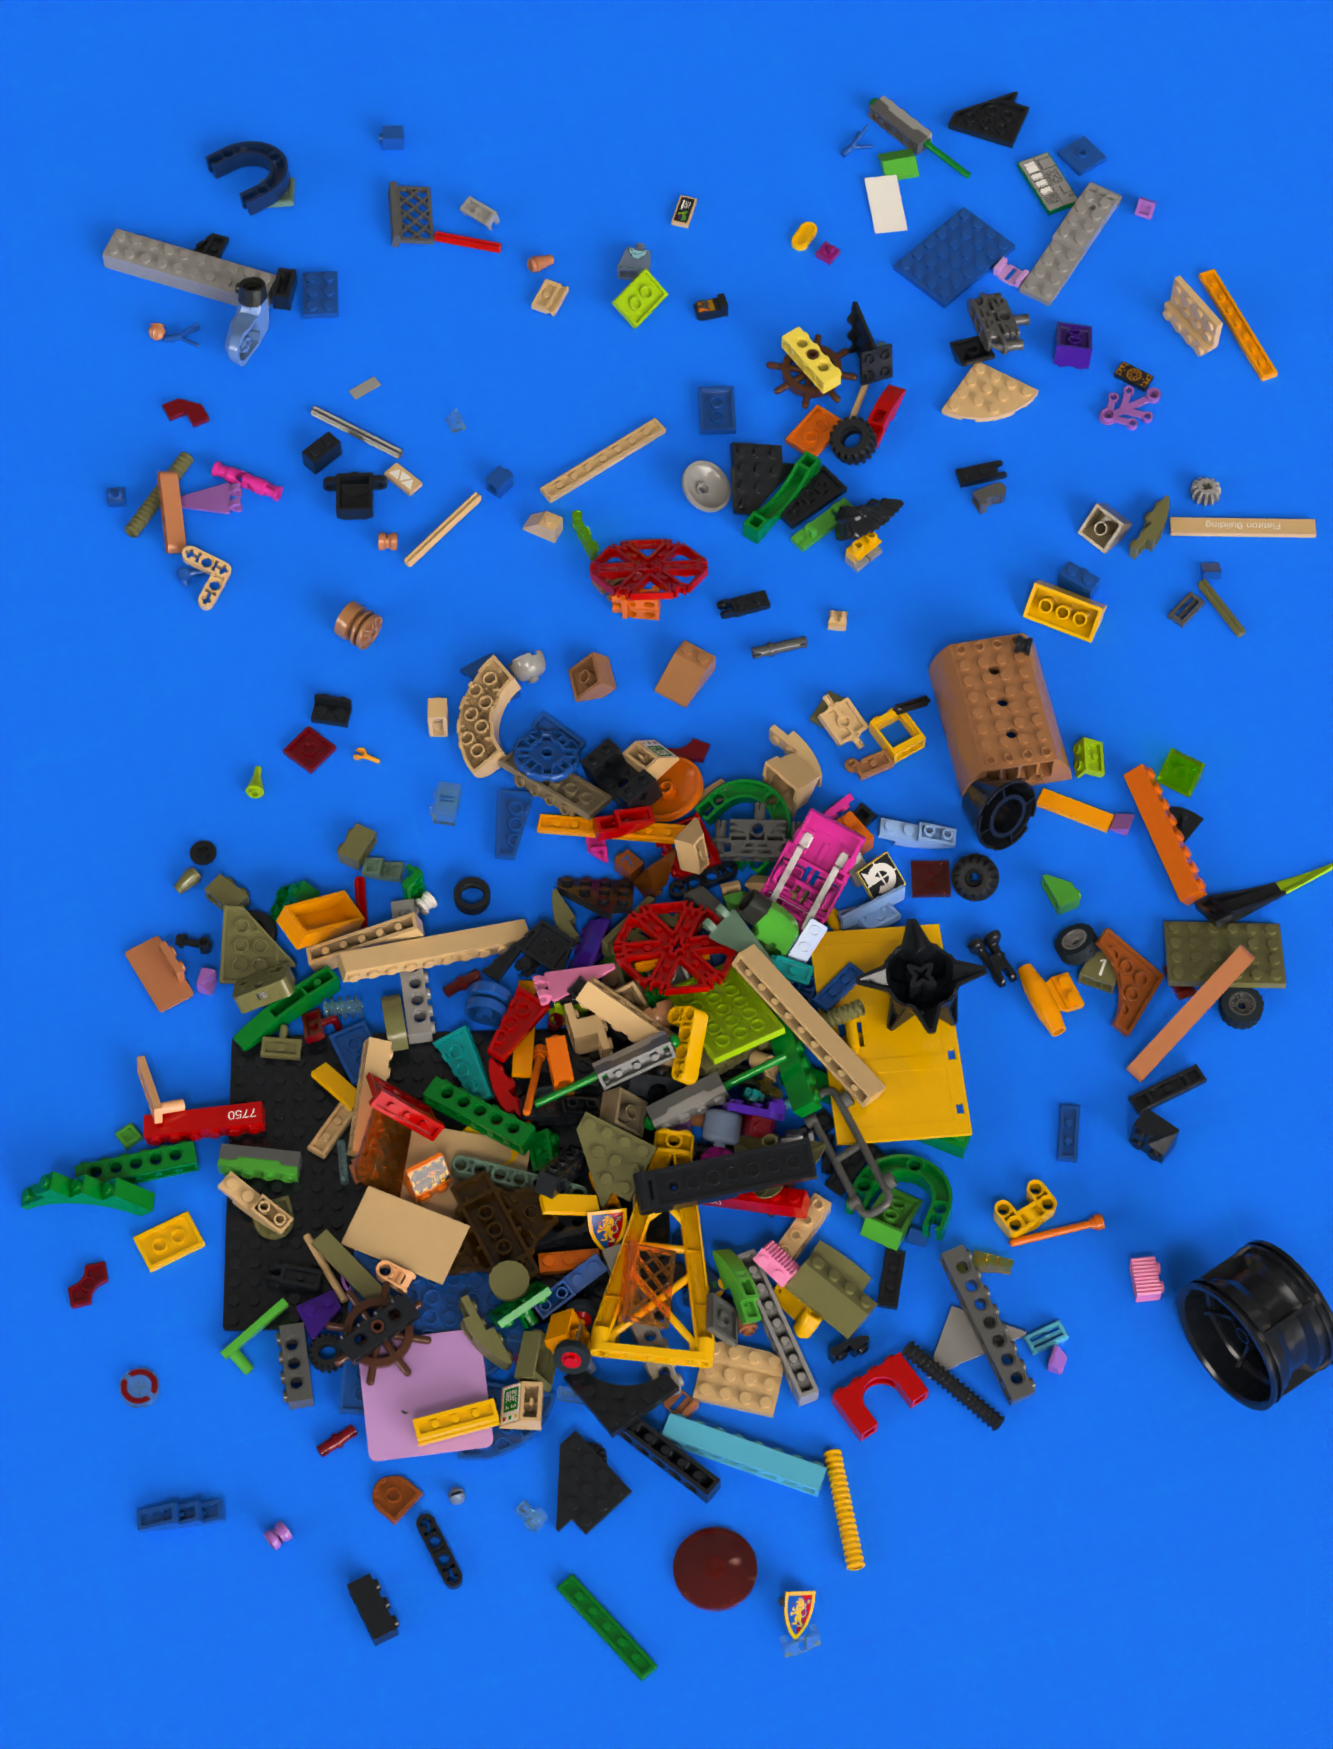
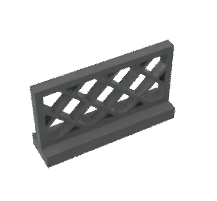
(396, 219)

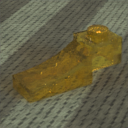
(989, 1263)

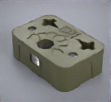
(264, 988)

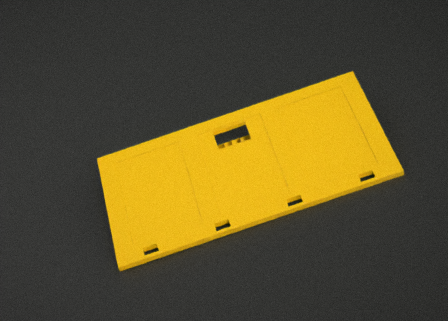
(911, 1063)

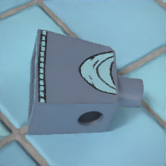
(633, 262)

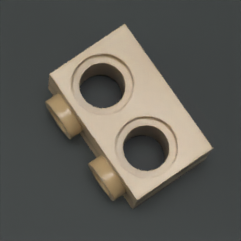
(438, 717)

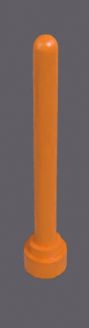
(539, 1056)
(1095, 1222)

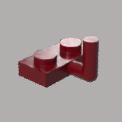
(314, 1025)

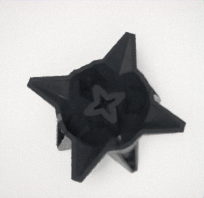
(921, 981)

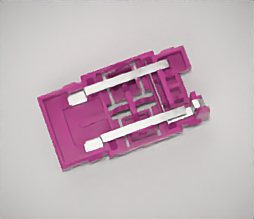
(825, 848)

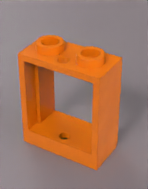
(559, 1062)

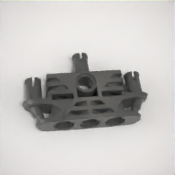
(996, 323)
(765, 847)

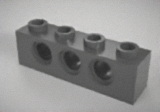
(301, 1396)

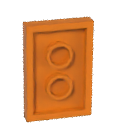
(813, 431)

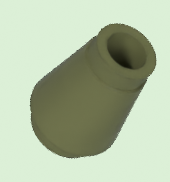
(187, 880)

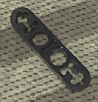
(702, 879)
(437, 1552)

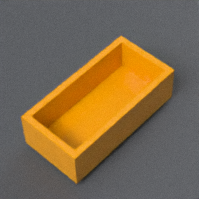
(320, 919)

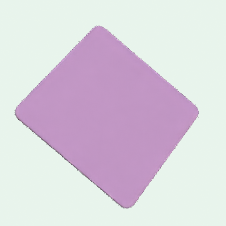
(442, 1378)

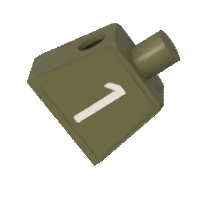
(1098, 973)

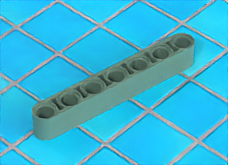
(509, 1174)

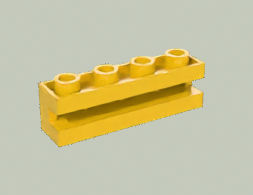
(456, 1422)

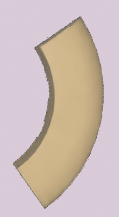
(481, 717)

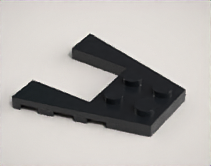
(541, 944)

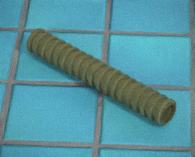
(152, 502)
(836, 1017)

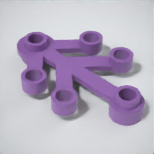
(1128, 408)

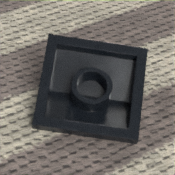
(970, 351)

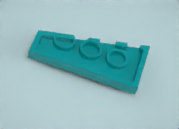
(463, 1057)

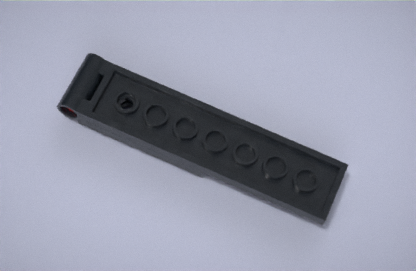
(723, 1177)

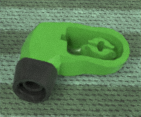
(770, 921)

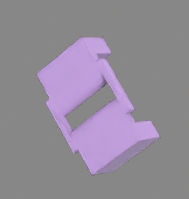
(1002, 269)

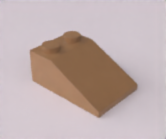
(686, 674)

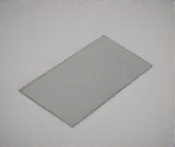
(364, 388)

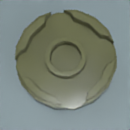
(509, 1281)

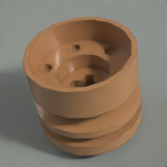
(358, 625)

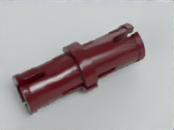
(336, 1440)

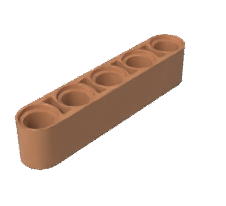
(171, 512)

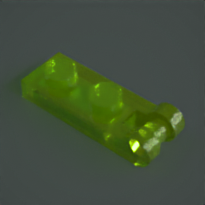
(584, 535)

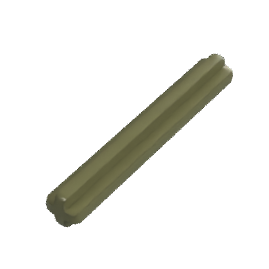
(1221, 608)

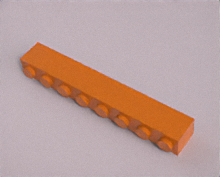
(1165, 834)

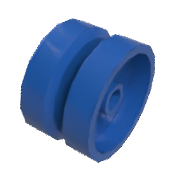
(487, 1003)

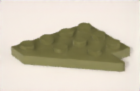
(246, 947)
(612, 1157)

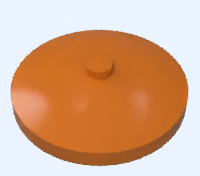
(680, 789)

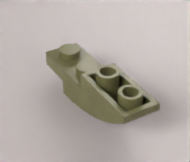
(1153, 529)
(488, 1341)

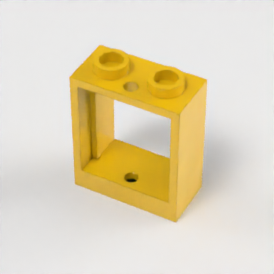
(904, 749)

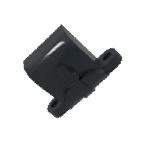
(355, 493)

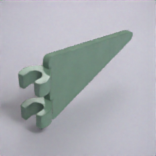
(732, 931)

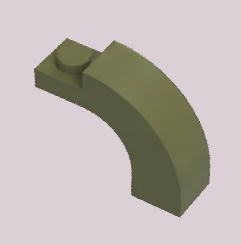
(394, 1022)

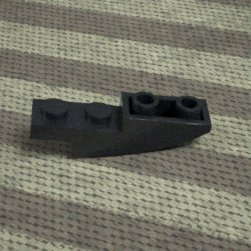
(564, 1111)

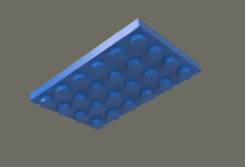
(954, 257)

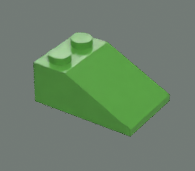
(894, 1223)

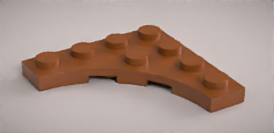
(1135, 980)

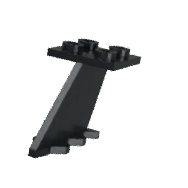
(874, 361)

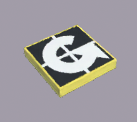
(879, 876)

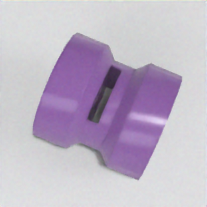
(278, 1535)

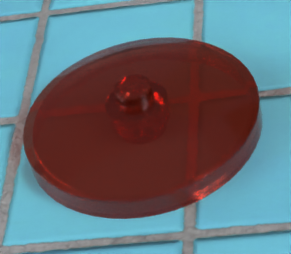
(715, 1569)

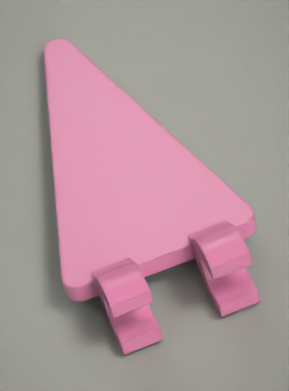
(561, 980)

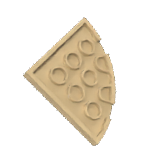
(988, 395)

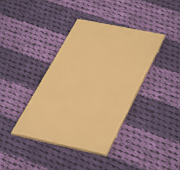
(405, 1235)

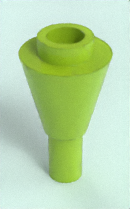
(255, 786)

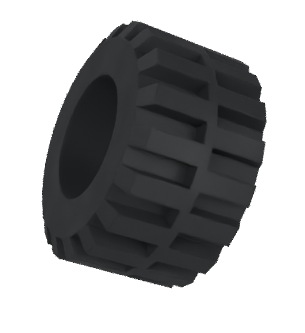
(862, 450)

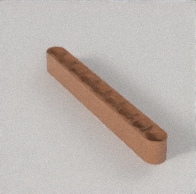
(1190, 1013)

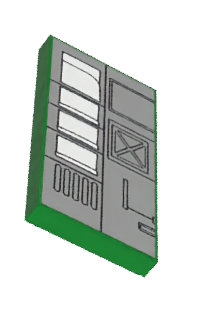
(1047, 183)

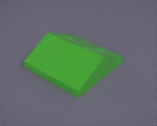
(899, 163)

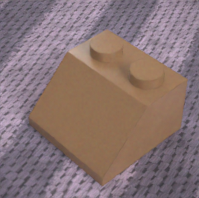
(592, 678)

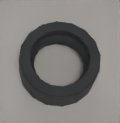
(467, 883)

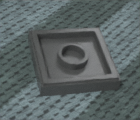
(722, 1319)

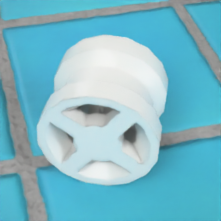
(425, 903)

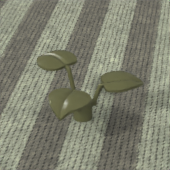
(750, 1143)

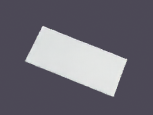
(885, 204)

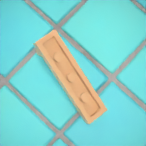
(156, 1107)

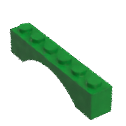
(764, 518)

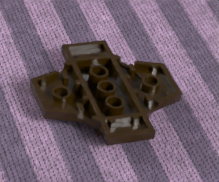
(500, 1224)

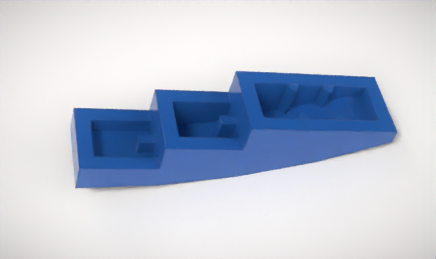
(180, 1515)

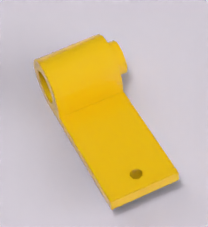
(805, 1318)

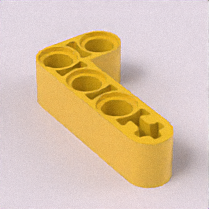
(692, 1031)

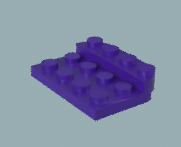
(769, 1109)

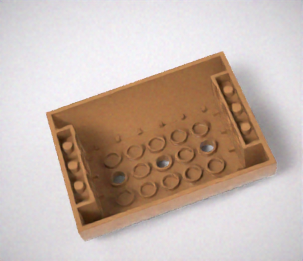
(967, 688)

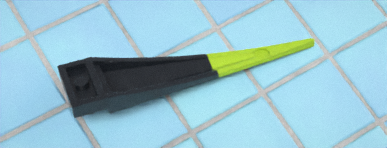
(1238, 904)

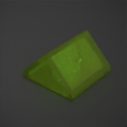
(1181, 773)

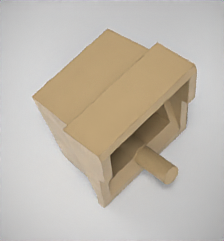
(791, 779)

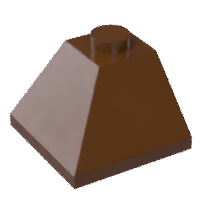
(655, 876)

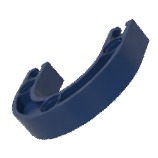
(254, 154)

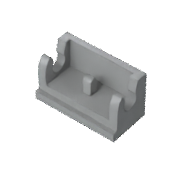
(479, 212)

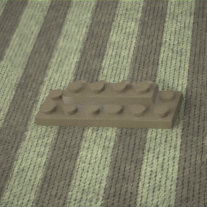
(570, 795)

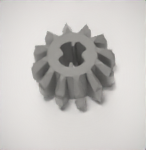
(1205, 491)

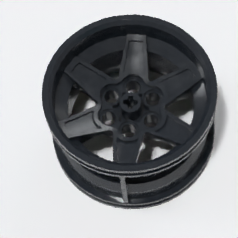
(1257, 1324)

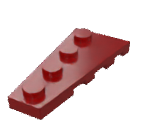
(516, 1024)

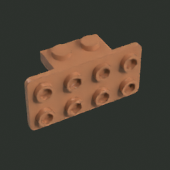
(160, 973)

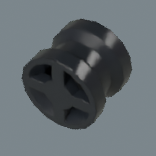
(1023, 645)

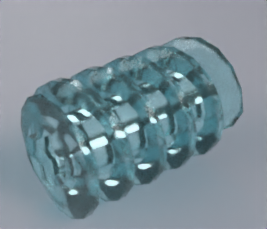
(343, 1007)

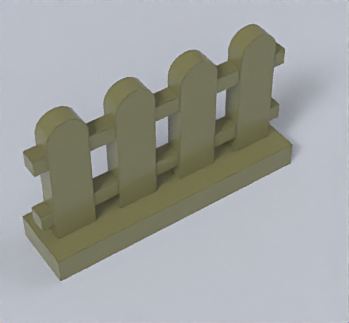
(634, 935)

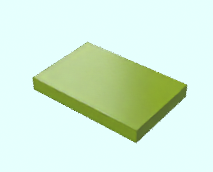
(639, 298)

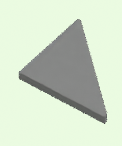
(960, 1343)

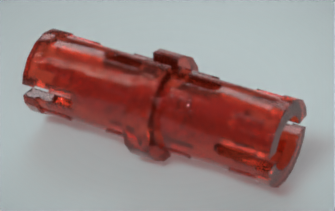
(461, 983)

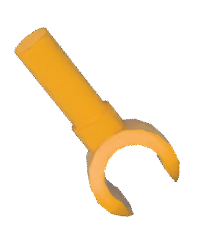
(362, 751)

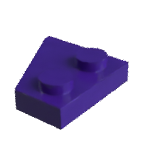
(318, 1312)

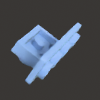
(876, 913)
(807, 942)

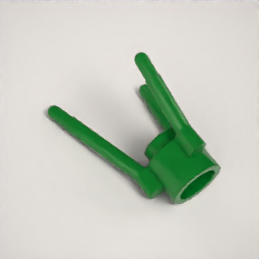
(653, 996)

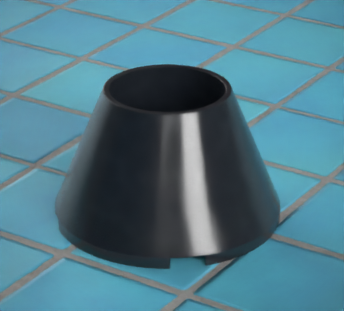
(999, 810)

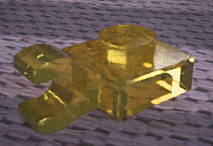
(767, 1088)

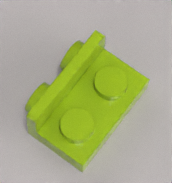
(1088, 758)

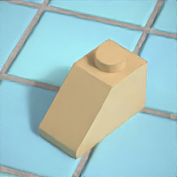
(545, 525)

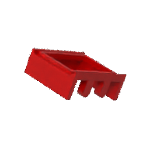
(711, 849)

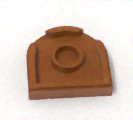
(394, 1497)

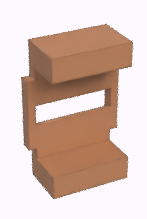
(687, 1406)

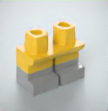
(863, 551)

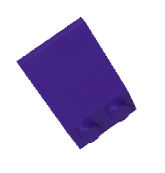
(1073, 345)

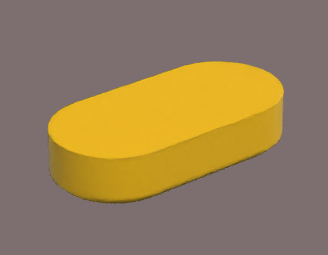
(804, 236)

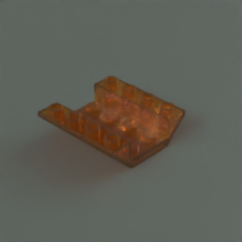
(383, 1154)

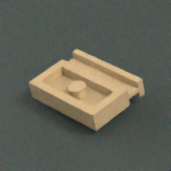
(550, 297)

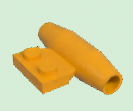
(1050, 997)

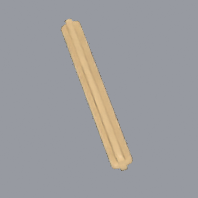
(442, 529)

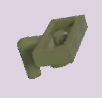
(281, 1047)

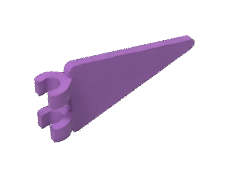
(215, 499)

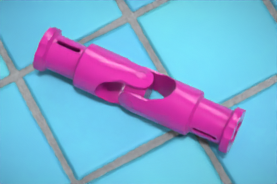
(253, 483)

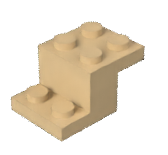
(587, 1033)

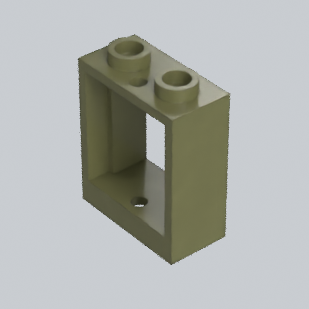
(535, 1360)

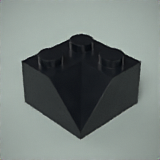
(1153, 1136)

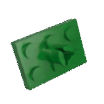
(508, 1311)

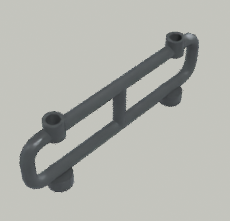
(885, 1181)

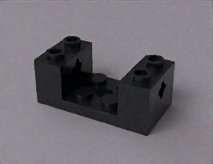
(608, 770)

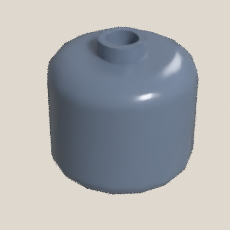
(722, 1127)

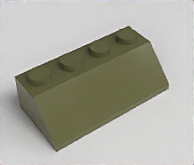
(831, 1295)

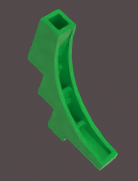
(115, 1193)

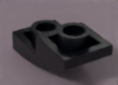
(854, 1346)

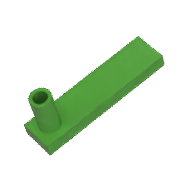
(233, 1351)

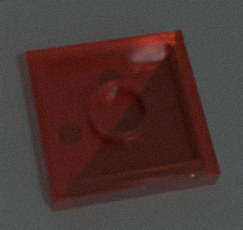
(930, 879)

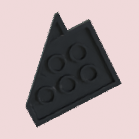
(992, 120)
(755, 474)
(599, 896)
(586, 1486)

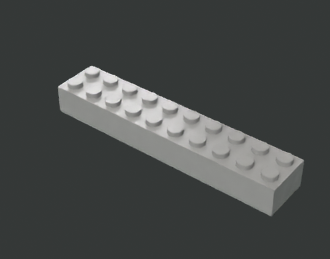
(179, 267)

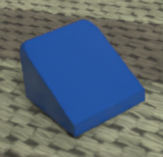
(1210, 571)

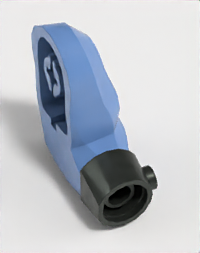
(250, 321)

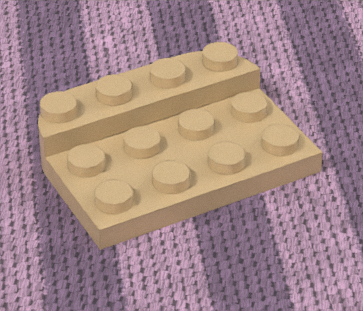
(1192, 318)
(741, 1380)

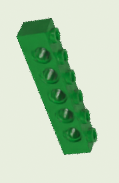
(519, 1142)
(147, 1171)

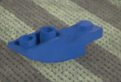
(571, 1285)

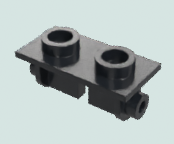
(526, 966)

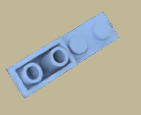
(917, 836)

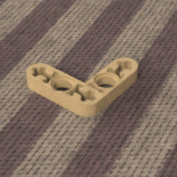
(215, 576)

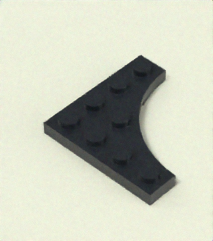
(620, 1405)

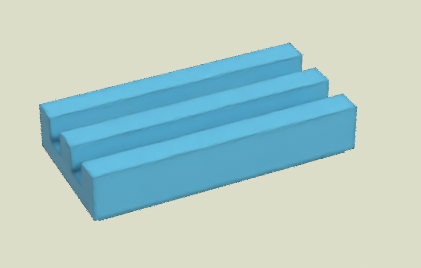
(1031, 1345)

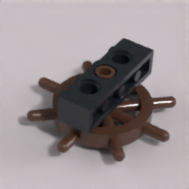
(378, 1332)

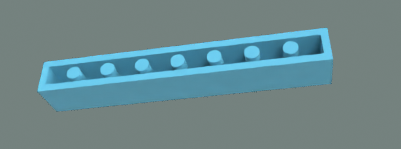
(745, 1454)

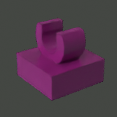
(827, 253)

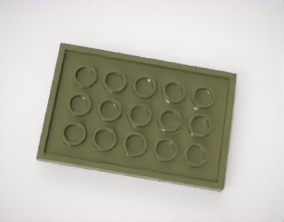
(1199, 949)

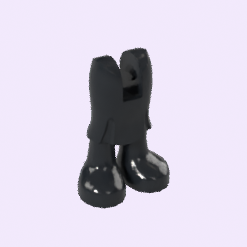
(996, 962)

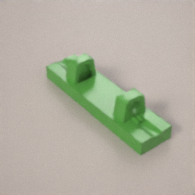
(818, 527)

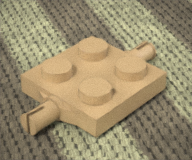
(843, 722)

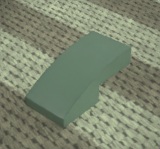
(380, 870)

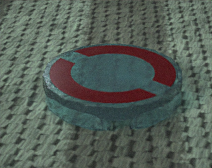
(139, 1387)

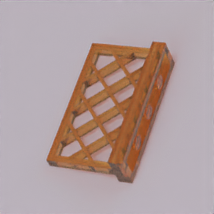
(629, 1285)

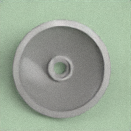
(706, 486)

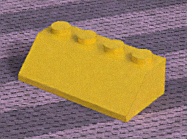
(1064, 610)

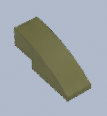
(563, 916)
(842, 1265)

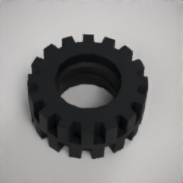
(319, 1344)

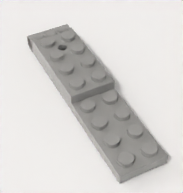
(1070, 243)

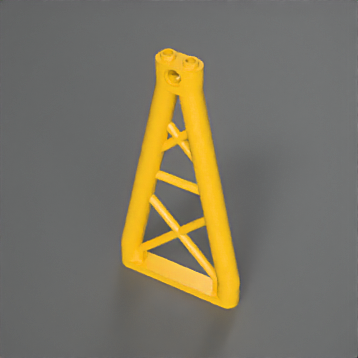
(703, 1343)

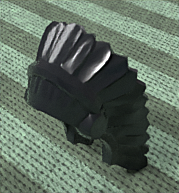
(865, 518)

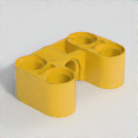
(1028, 1217)

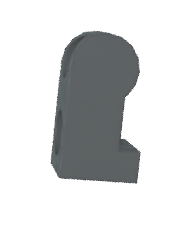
(988, 496)

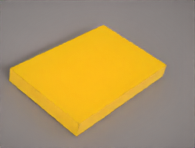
(169, 1241)

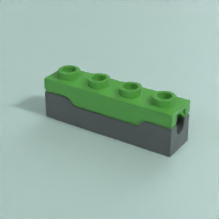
(260, 1162)

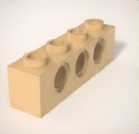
(803, 1230)

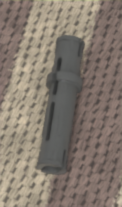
(778, 647)

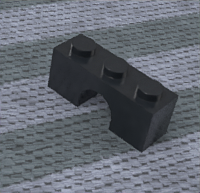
(641, 1083)

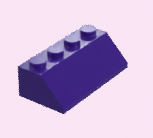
(590, 948)

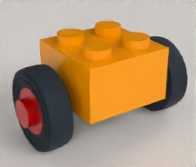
(570, 1336)

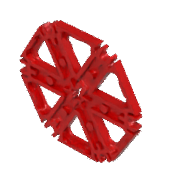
(641, 570)
(663, 945)

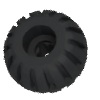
(962, 876)

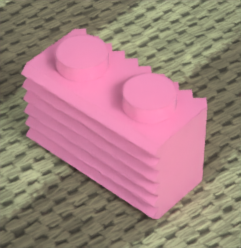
(776, 1263)
(1145, 1279)

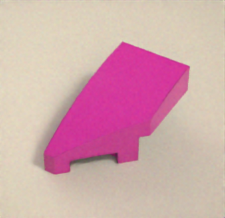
(597, 849)

